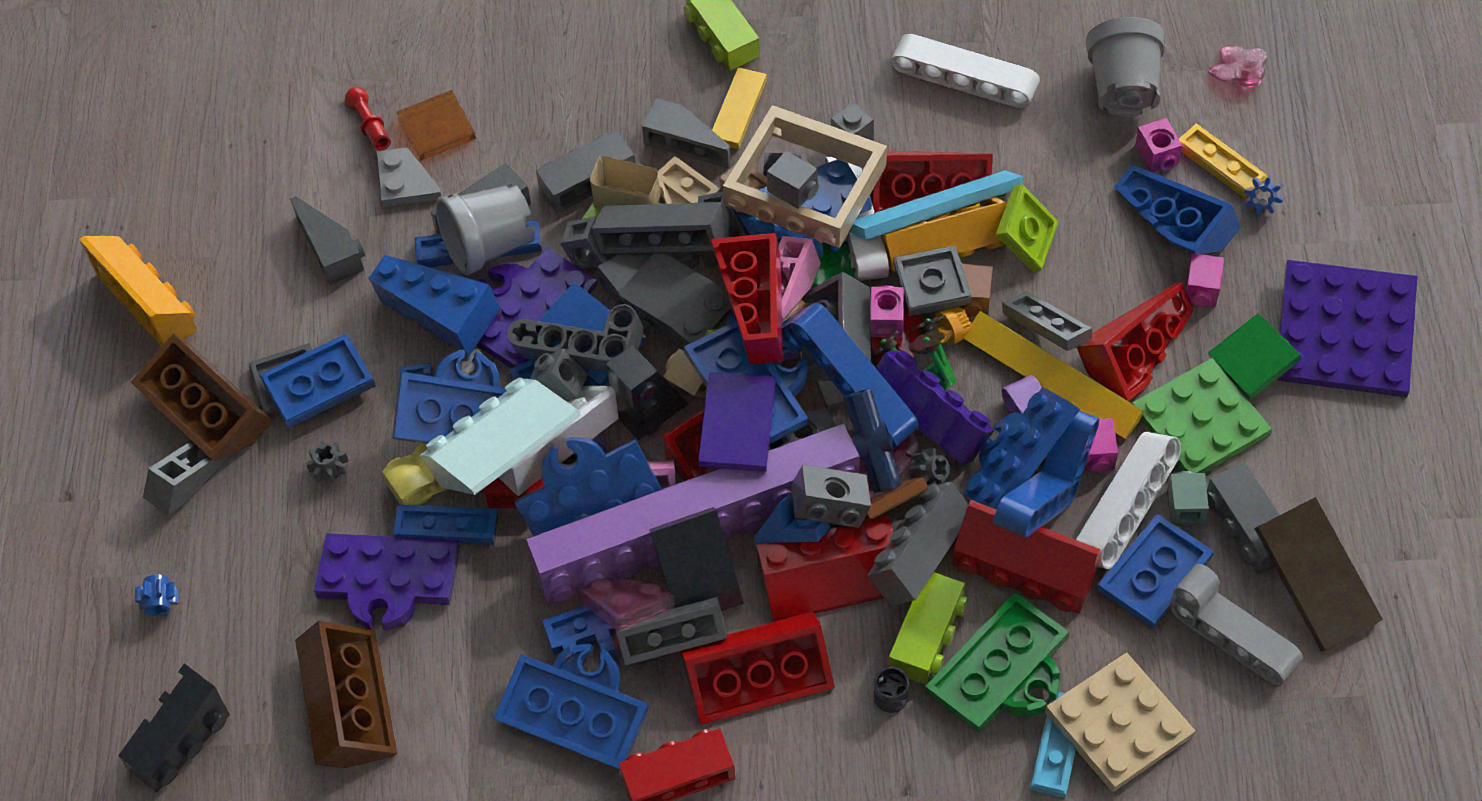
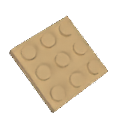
(1119, 722)

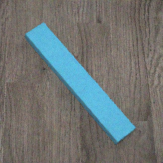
(935, 205)

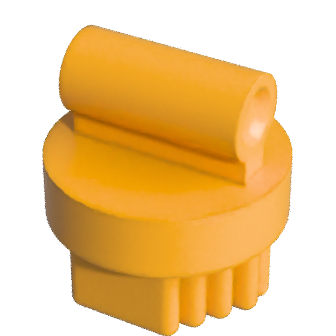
(954, 325)

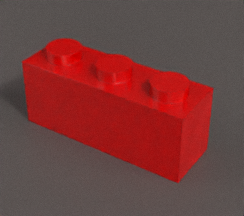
(678, 768)

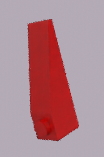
(924, 173)
(1131, 346)

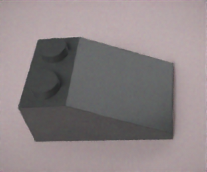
(676, 299)

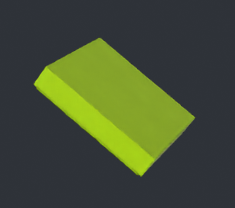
(1027, 228)

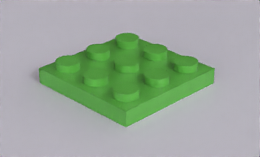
(1205, 415)

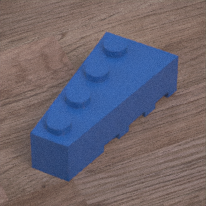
(437, 300)

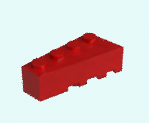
(753, 286)

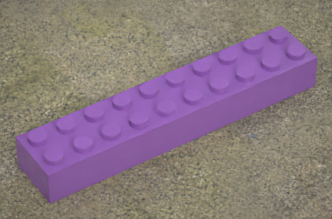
(619, 538)

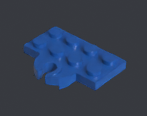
(835, 184)
(725, 353)
(434, 404)
(1019, 447)
(586, 486)
(574, 706)

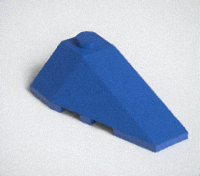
(1179, 212)

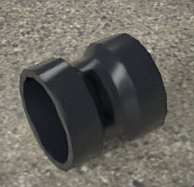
(891, 681)

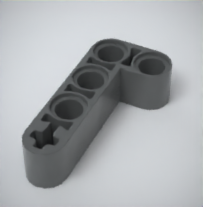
(575, 339)

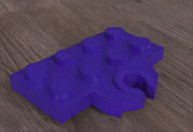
(528, 295)
(386, 574)

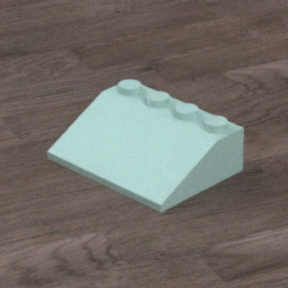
(497, 436)

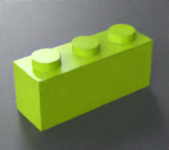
(725, 30)
(928, 628)

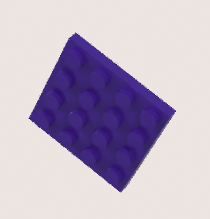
(1349, 327)

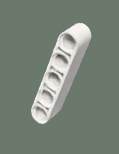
(965, 71)
(868, 255)
(1130, 496)

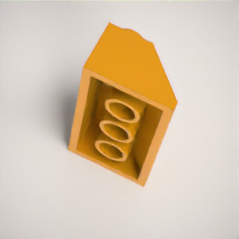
(966, 228)
(139, 288)

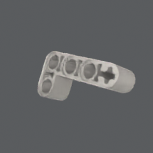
(1231, 628)

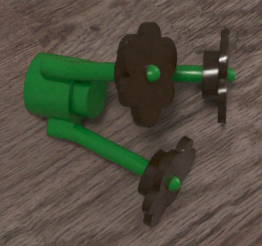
(925, 344)

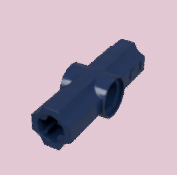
(872, 440)

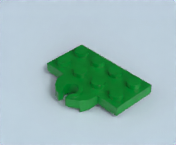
(1002, 666)

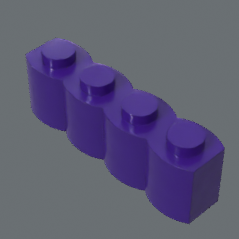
(938, 411)

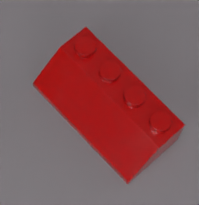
(1039, 566)
(825, 572)
(758, 668)

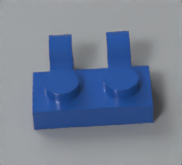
(579, 628)

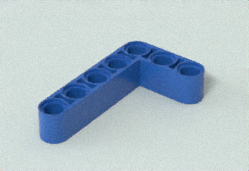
(847, 365)
(1054, 487)

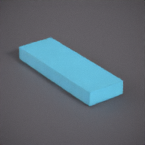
(1053, 761)

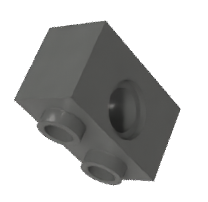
(830, 496)

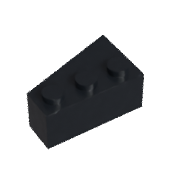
(641, 393)
(176, 731)

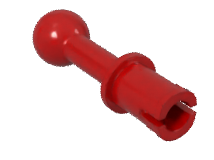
(372, 125)

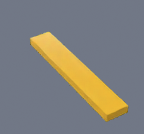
(1052, 373)

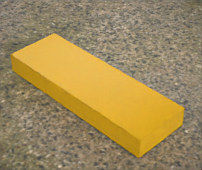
(739, 106)
(1220, 160)

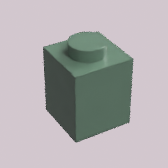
(1187, 498)

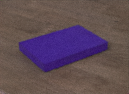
(737, 421)

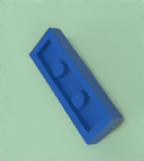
(447, 523)

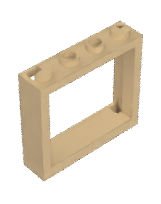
(819, 138)

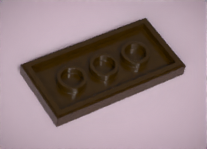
(1318, 574)

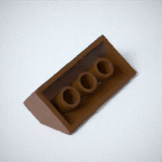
(200, 399)
(345, 695)

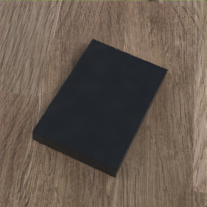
(696, 560)

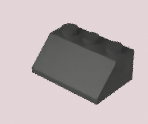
(850, 306)

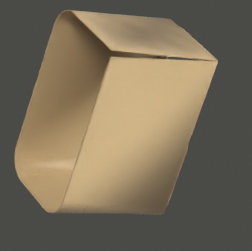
(619, 181)

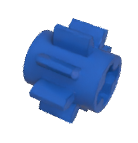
(1262, 203)
(156, 595)

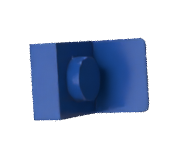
(784, 527)

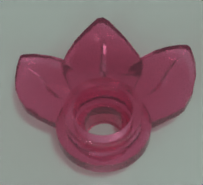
(1240, 65)

